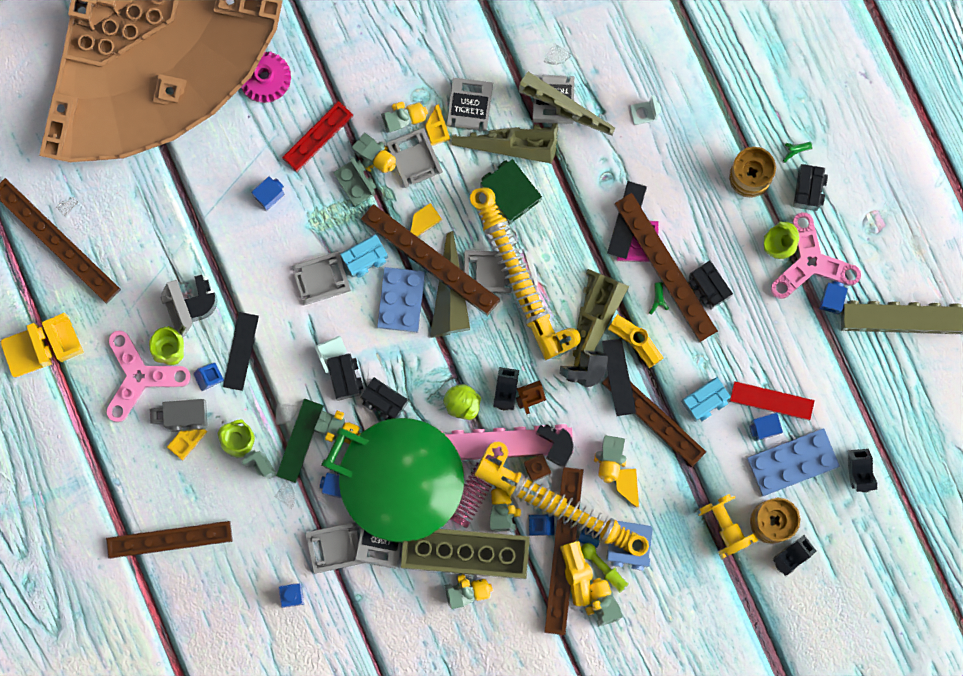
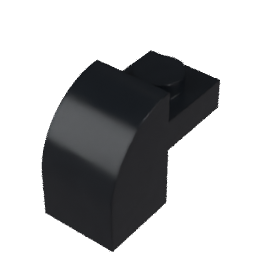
(204, 304)
(590, 369)
(506, 389)
(562, 444)
(861, 470)
(794, 555)

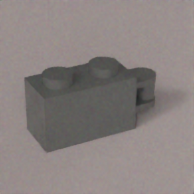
(181, 414)

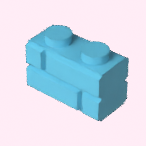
(364, 256)
(706, 399)

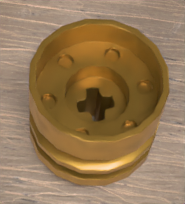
(756, 162)
(786, 520)

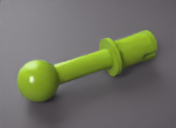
(612, 575)

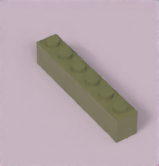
(902, 318)

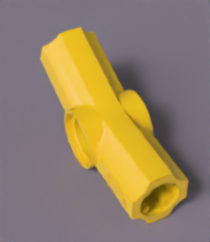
(646, 349)
(577, 573)

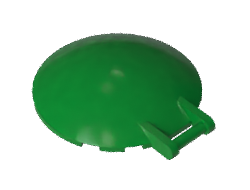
(398, 478)

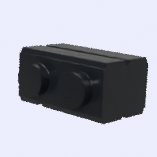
(809, 187)
(710, 285)
(344, 377)
(383, 399)

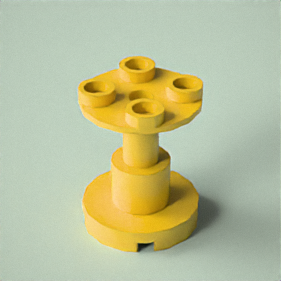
(731, 533)

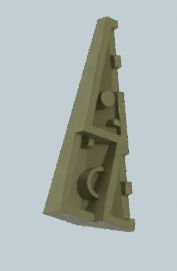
(530, 144)
(600, 304)
(450, 308)

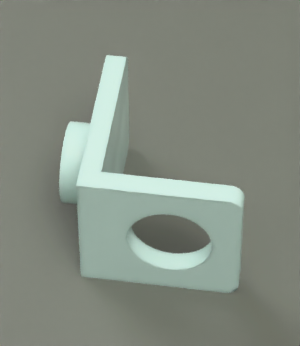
(652, 107)
(329, 349)

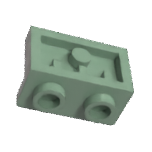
(355, 182)
(261, 463)

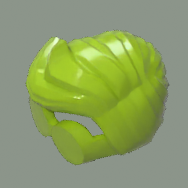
(781, 240)
(167, 346)
(462, 402)
(236, 439)

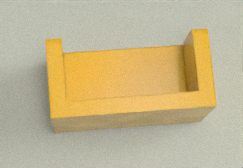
(62, 337)

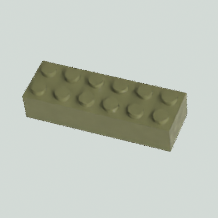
(468, 553)

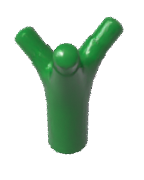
(794, 149)
(659, 299)

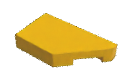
(436, 127)
(424, 220)
(185, 442)
(627, 485)

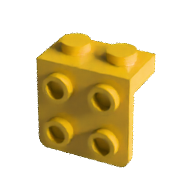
(26, 351)

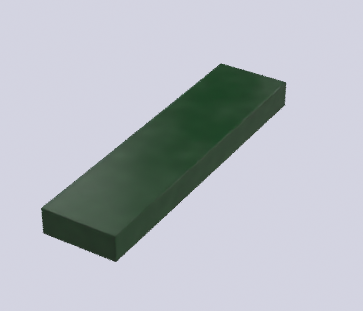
(299, 441)

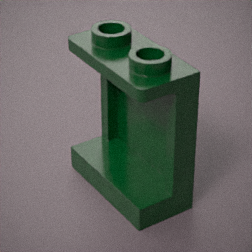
(512, 190)

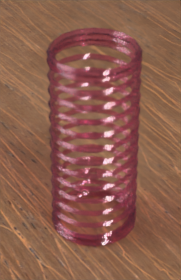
(457, 518)

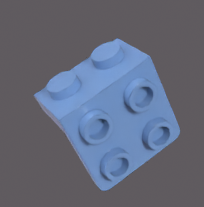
(619, 556)

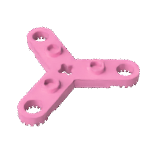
(825, 266)
(132, 389)

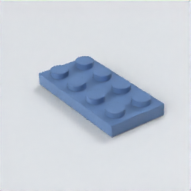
(793, 462)

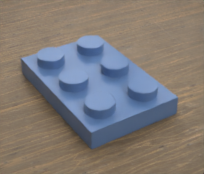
(401, 299)

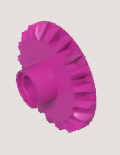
(272, 87)

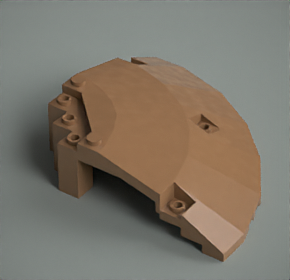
(128, 55)

